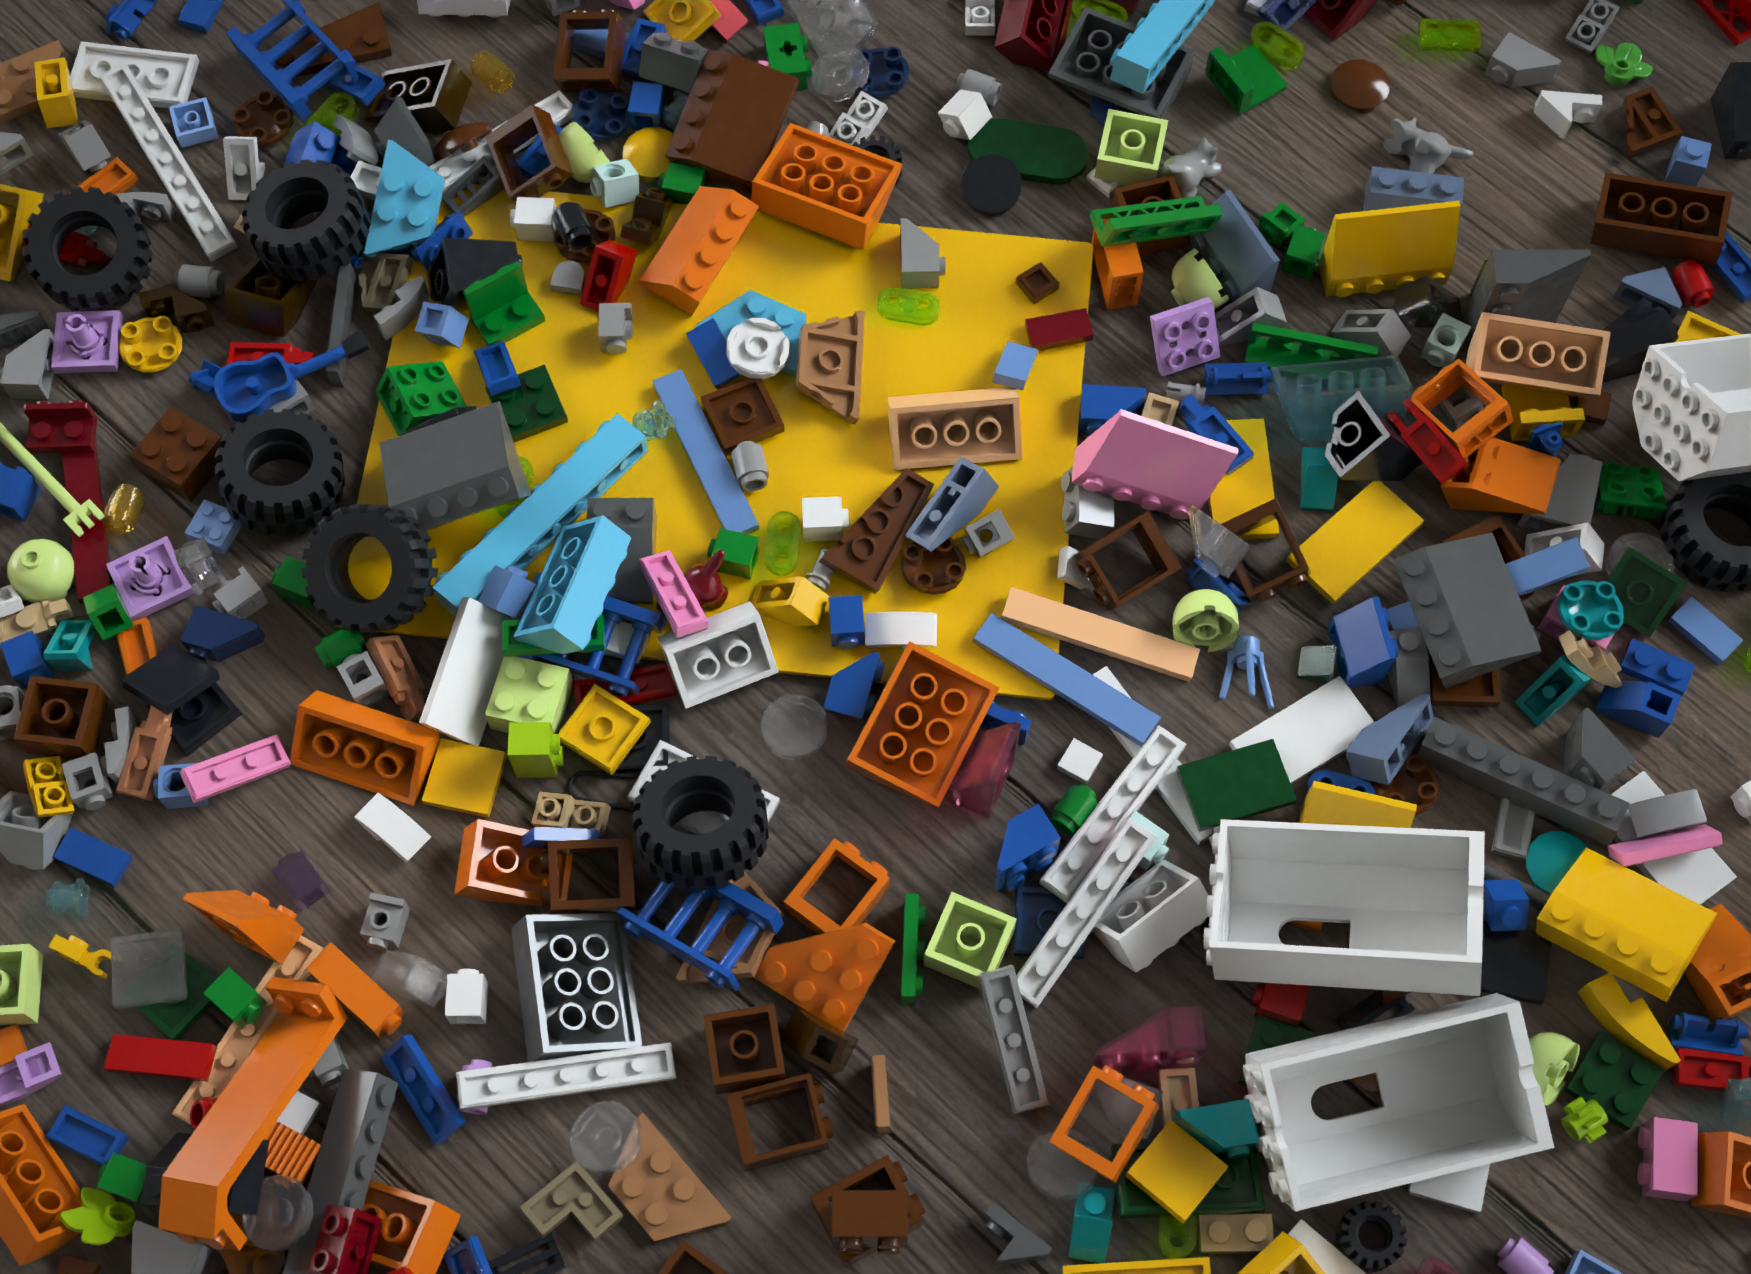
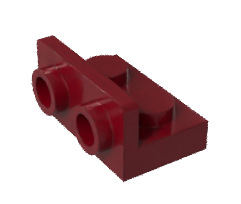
(60, 427)
(344, 1241)

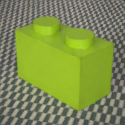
(534, 750)

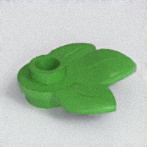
(1622, 63)

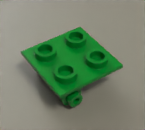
(1631, 487)

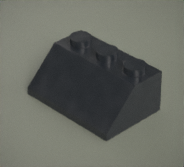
(243, 1194)

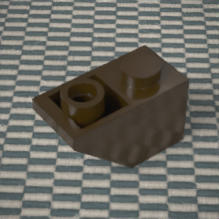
(818, 1041)

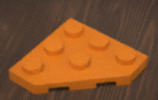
(827, 970)

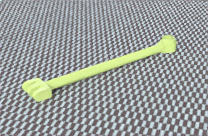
(78, 512)

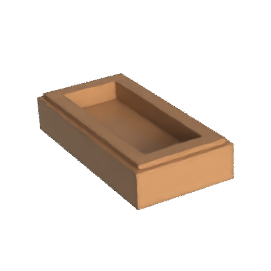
(880, 1094)

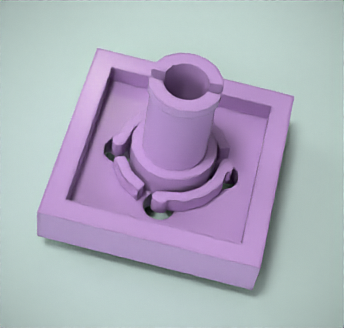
(1186, 336)
(87, 341)
(146, 569)

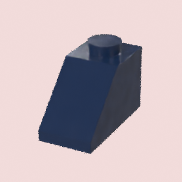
(219, 635)

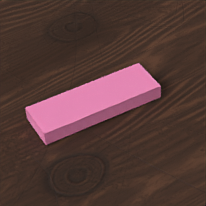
(673, 593)
(235, 768)
(1665, 845)

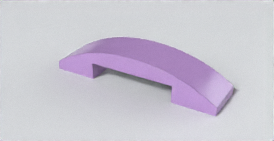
(28, 1074)

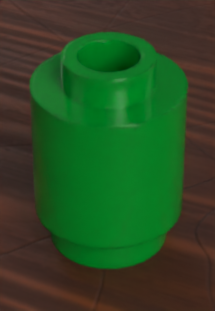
(339, 646)
(1073, 809)

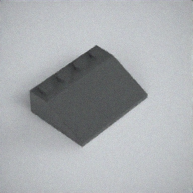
(1086, 66)
(1525, 284)
(454, 468)
(1466, 607)
(575, 985)

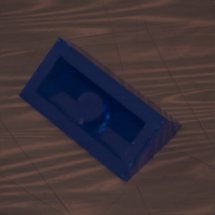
(1283, 12)

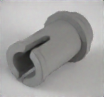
(1181, 391)
(820, 573)

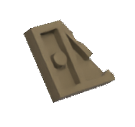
(380, 279)

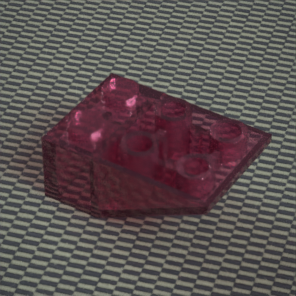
(1164, 1040)

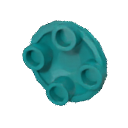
(1590, 609)
(1551, 858)

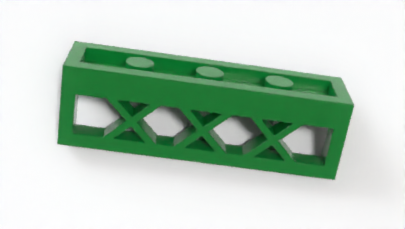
(1152, 224)
(1281, 352)

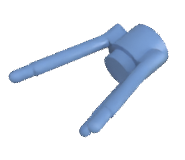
(1247, 656)

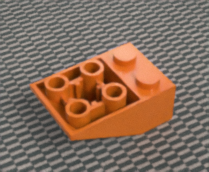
(1503, 480)
(1723, 967)

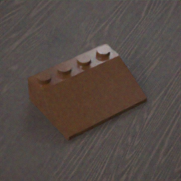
(731, 117)

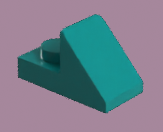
(1317, 481)
(70, 645)
(1092, 1225)

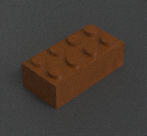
(1661, 218)

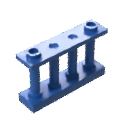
(280, 79)
(613, 611)
(731, 901)

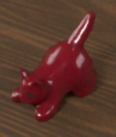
(706, 583)

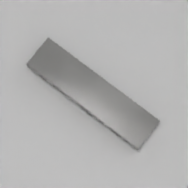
(1013, 1039)

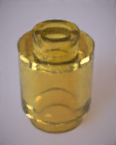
(491, 72)
(123, 509)

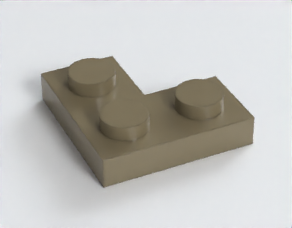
(575, 1195)

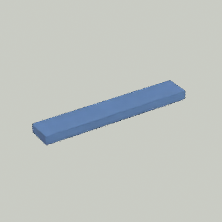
(705, 454)
(1526, 573)
(1066, 679)

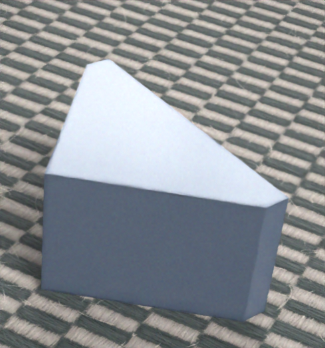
(1651, 286)

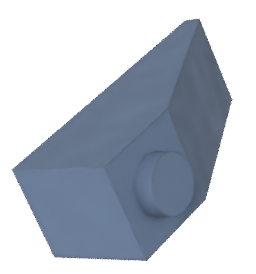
(953, 505)
(1389, 741)

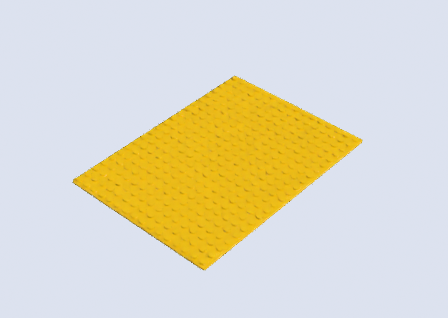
(819, 449)

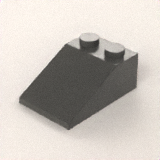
(638, 520)

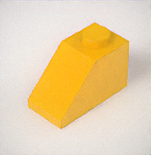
(55, 93)
(790, 601)

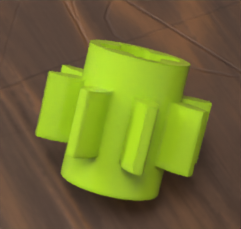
(1584, 1120)

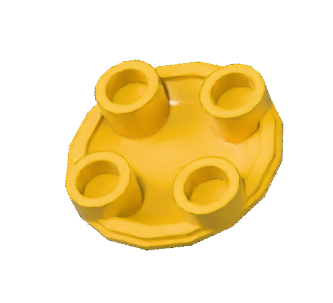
(647, 152)
(150, 344)

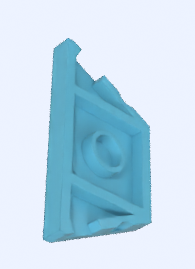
(404, 202)
(759, 306)

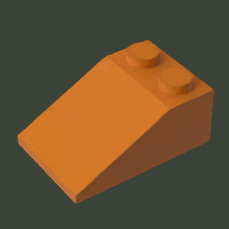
(500, 870)
(249, 921)
(1724, 1173)
(412, 1229)

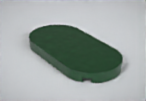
(1037, 150)

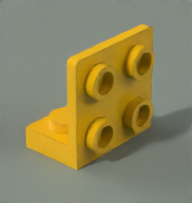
(1535, 407)

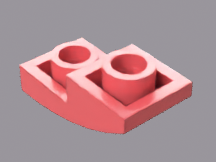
(731, 20)

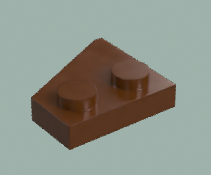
(1647, 122)

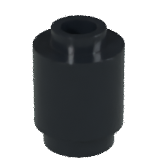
(573, 225)

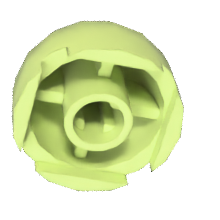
(581, 152)
(1195, 281)
(41, 571)
(1206, 620)
(1552, 1058)

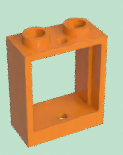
(1118, 272)
(1480, 427)
(816, 920)
(1094, 1161)

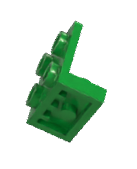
(1244, 77)
(502, 305)
(417, 393)

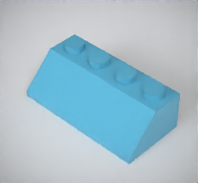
(573, 586)

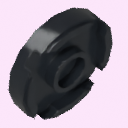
(991, 184)

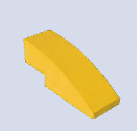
(1628, 1022)

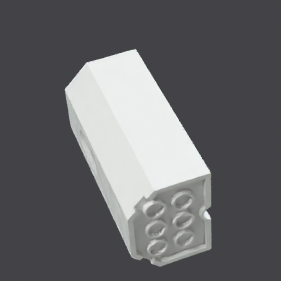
(1697, 406)
(1403, 891)
(1450, 1090)

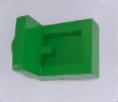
(1279, 225)

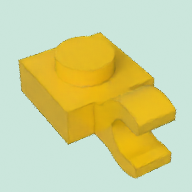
(76, 952)

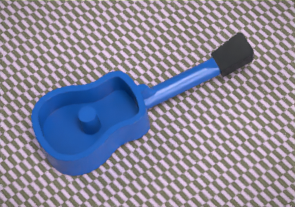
(261, 383)

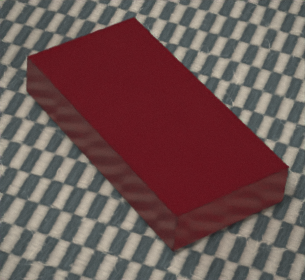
(1059, 329)

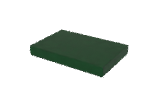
(1236, 784)

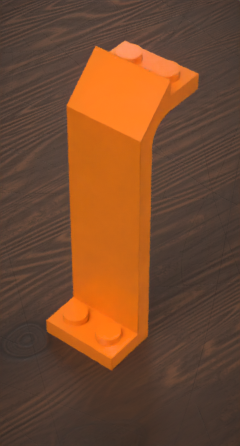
(227, 1137)

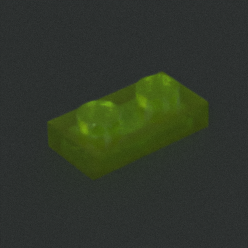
(1449, 35)

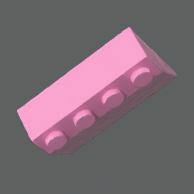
(1151, 464)

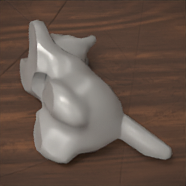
(1424, 148)
(1192, 167)

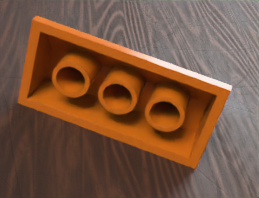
(698, 246)
(363, 747)
(32, 1189)

